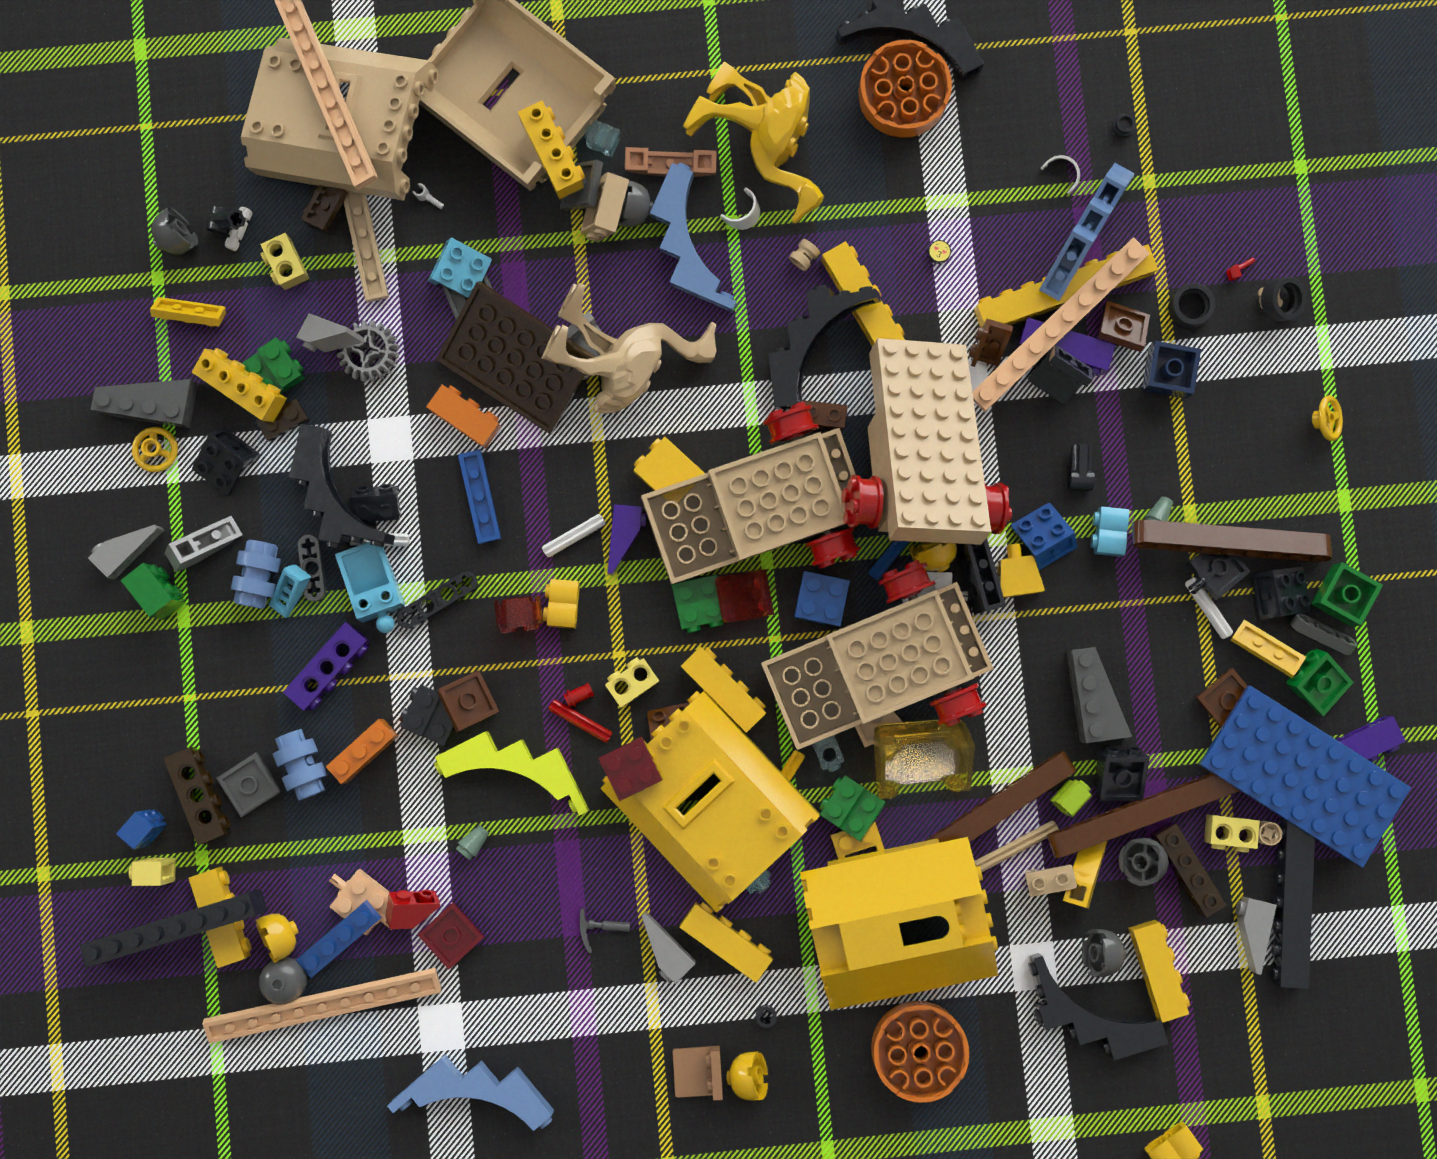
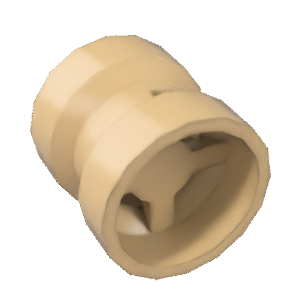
(804, 255)
(1271, 835)

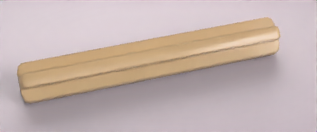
(1016, 846)

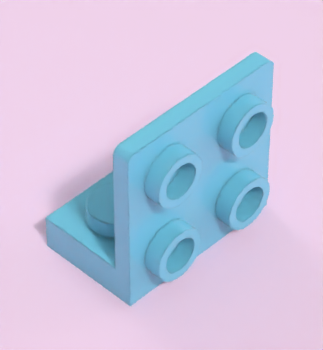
(459, 267)

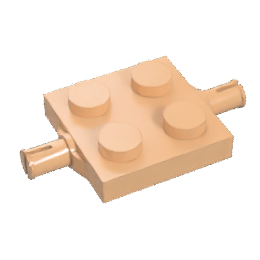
(356, 891)

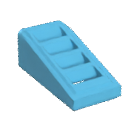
(299, 580)

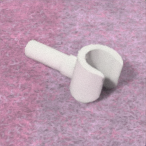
(426, 196)

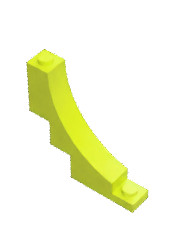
(547, 770)

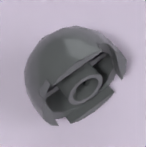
(635, 205)
(171, 233)
(1143, 861)
(1103, 953)
(283, 981)

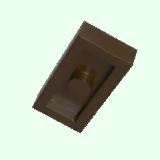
(289, 417)

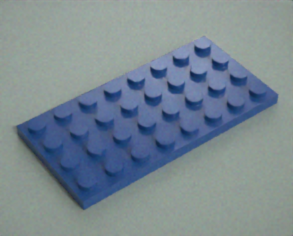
(1305, 776)

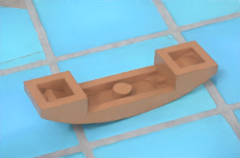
(658, 163)

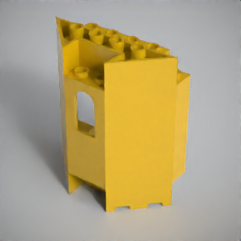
(858, 911)

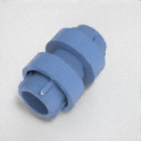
(258, 561)
(296, 756)

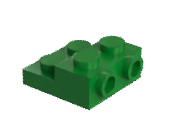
(276, 365)
(697, 603)
(1320, 681)
(851, 808)

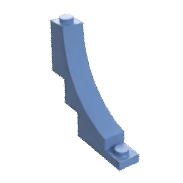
(1086, 231)
(690, 272)
(447, 1082)

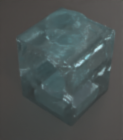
(602, 138)
(820, 746)

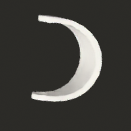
(1069, 159)
(748, 220)

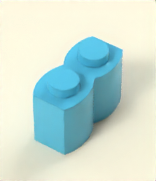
(1110, 531)

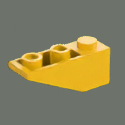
(1086, 872)

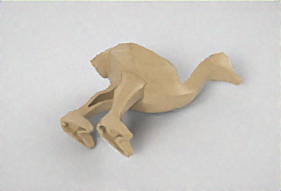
(622, 362)

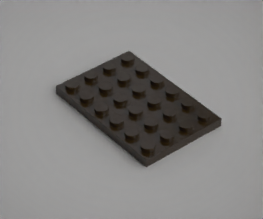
(502, 353)

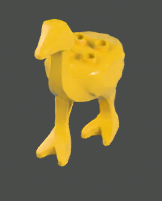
(774, 126)

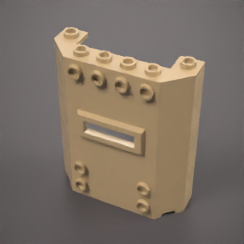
(477, 59)
(292, 139)

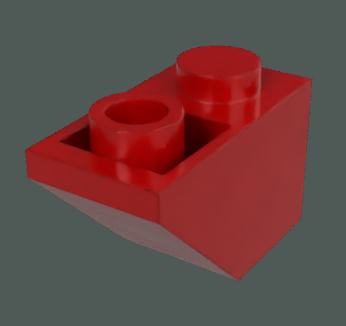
(410, 908)

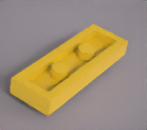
(188, 311)
(1268, 648)

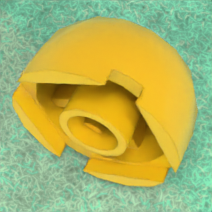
(935, 554)
(277, 935)
(747, 1076)

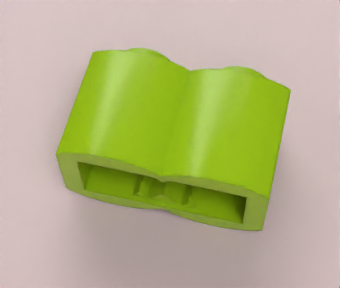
(1071, 797)

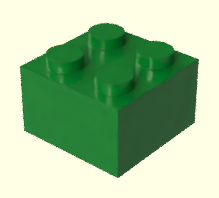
(154, 591)
(1346, 594)

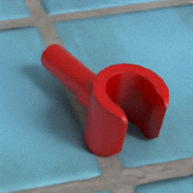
(1234, 272)

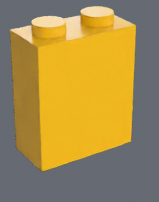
(666, 467)

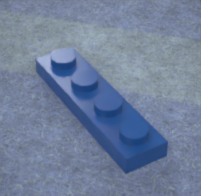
(479, 496)
(338, 938)

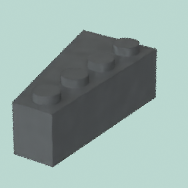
(151, 402)
(1094, 699)

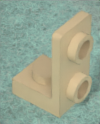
(1050, 880)

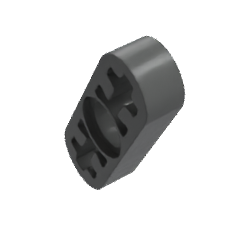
(316, 550)
(1323, 634)

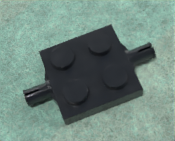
(1216, 573)

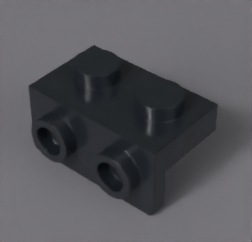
(376, 503)

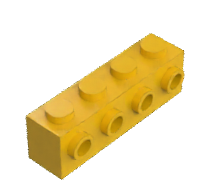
(551, 150)
(239, 385)

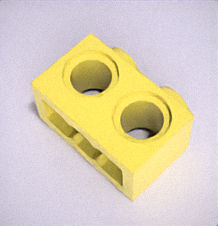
(288, 259)
(635, 687)
(1232, 828)
(152, 871)

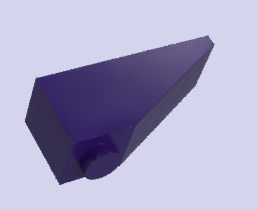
(625, 530)

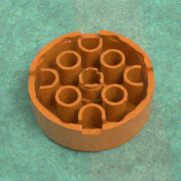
(894, 109)
(905, 1030)

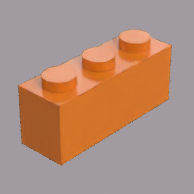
(464, 415)
(362, 751)

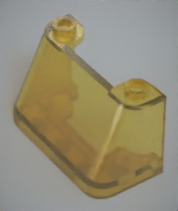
(922, 754)

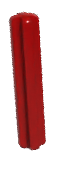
(580, 720)

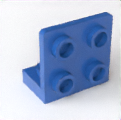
(1045, 535)

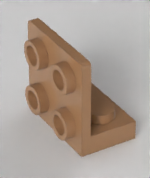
(697, 1072)

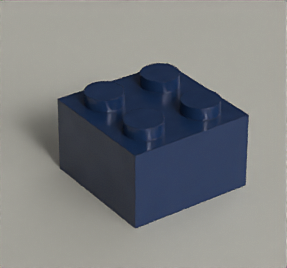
(1171, 369)

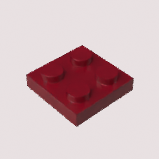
(630, 768)
(451, 935)

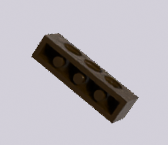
(194, 810)
(1189, 870)

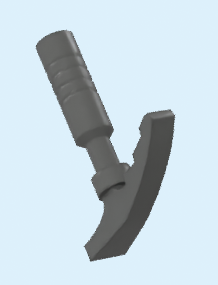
(605, 925)

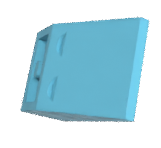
(367, 579)

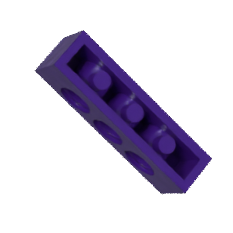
(298, 688)

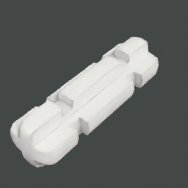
(236, 235)

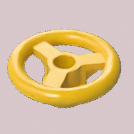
(1325, 419)
(147, 445)

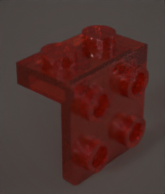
(744, 596)

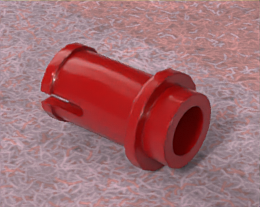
(578, 695)

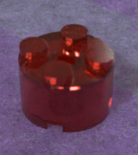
(518, 613)

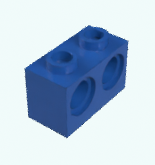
(142, 828)

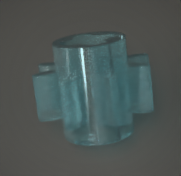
(761, 883)

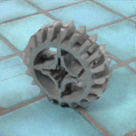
(377, 353)

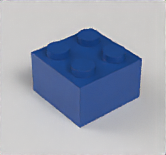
(821, 599)

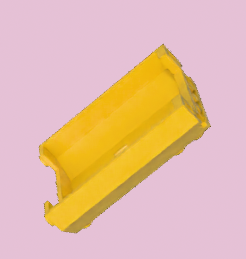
(735, 826)

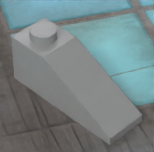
(326, 335)
(202, 543)
(118, 553)
(1255, 926)
(669, 954)

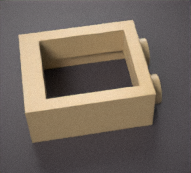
(604, 217)

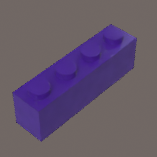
(1089, 350)
(1374, 738)

